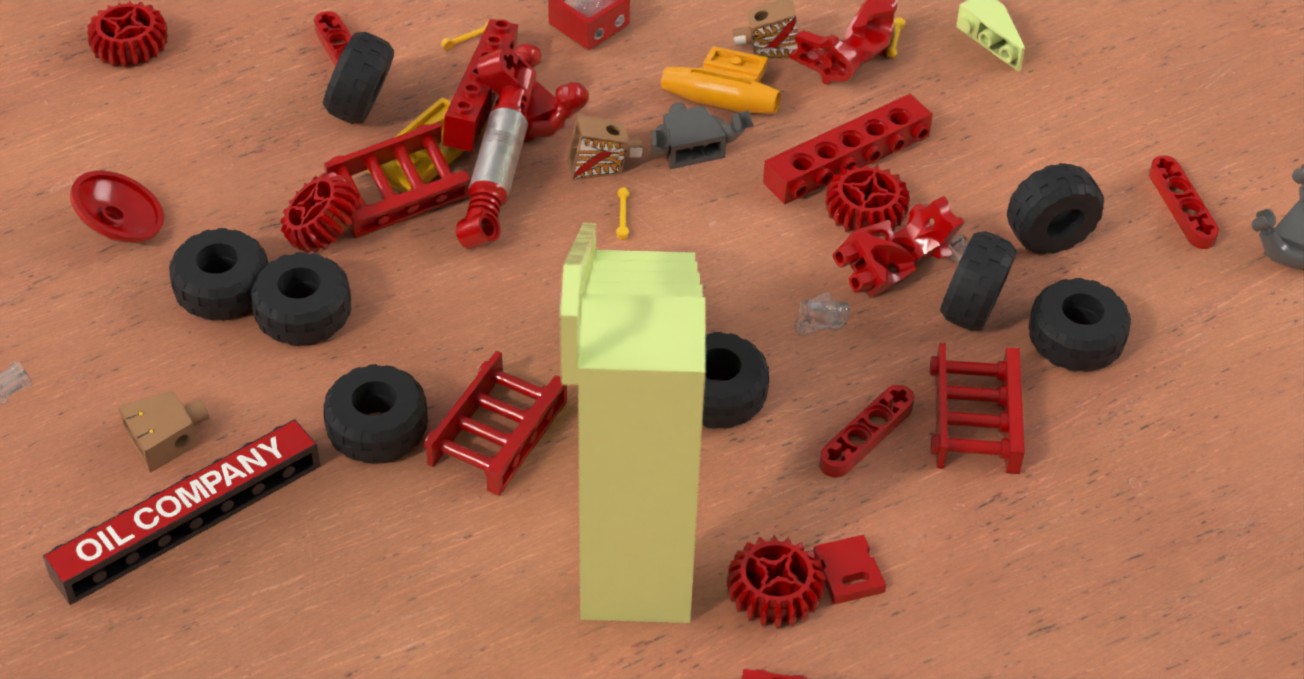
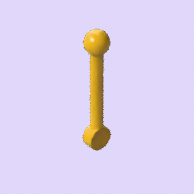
(899, 24)
(448, 43)
(622, 232)

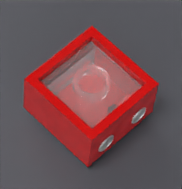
(589, 20)

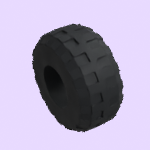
(358, 77)
(1055, 208)
(216, 273)
(978, 281)
(301, 298)
(1079, 324)
(746, 381)
(376, 436)

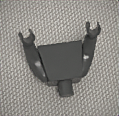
(695, 135)
(1285, 241)

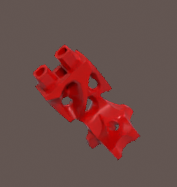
(865, 39)
(916, 241)

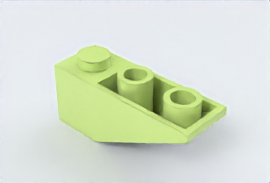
(992, 28)

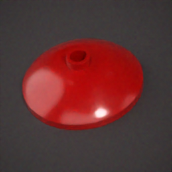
(116, 206)

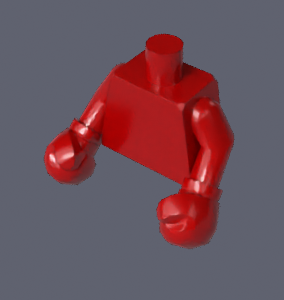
(545, 111)

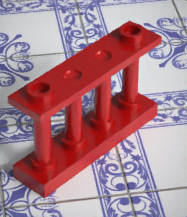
(409, 204)
(1008, 395)
(516, 444)

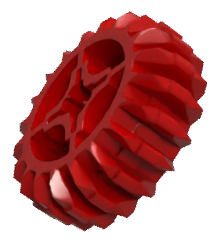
(127, 34)
(866, 198)
(320, 212)
(779, 592)

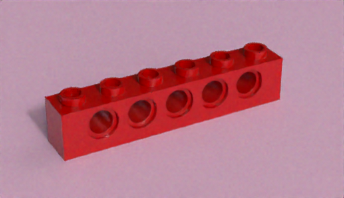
(473, 97)
(853, 143)

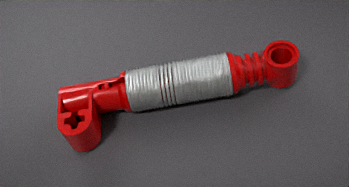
(499, 146)

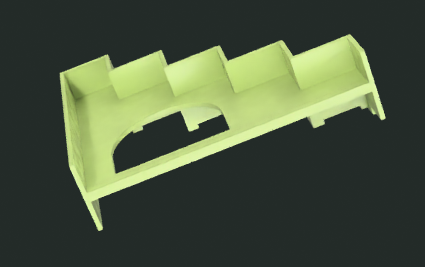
(639, 366)

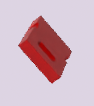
(847, 562)

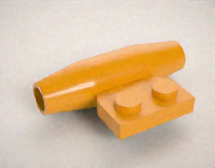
(726, 82)

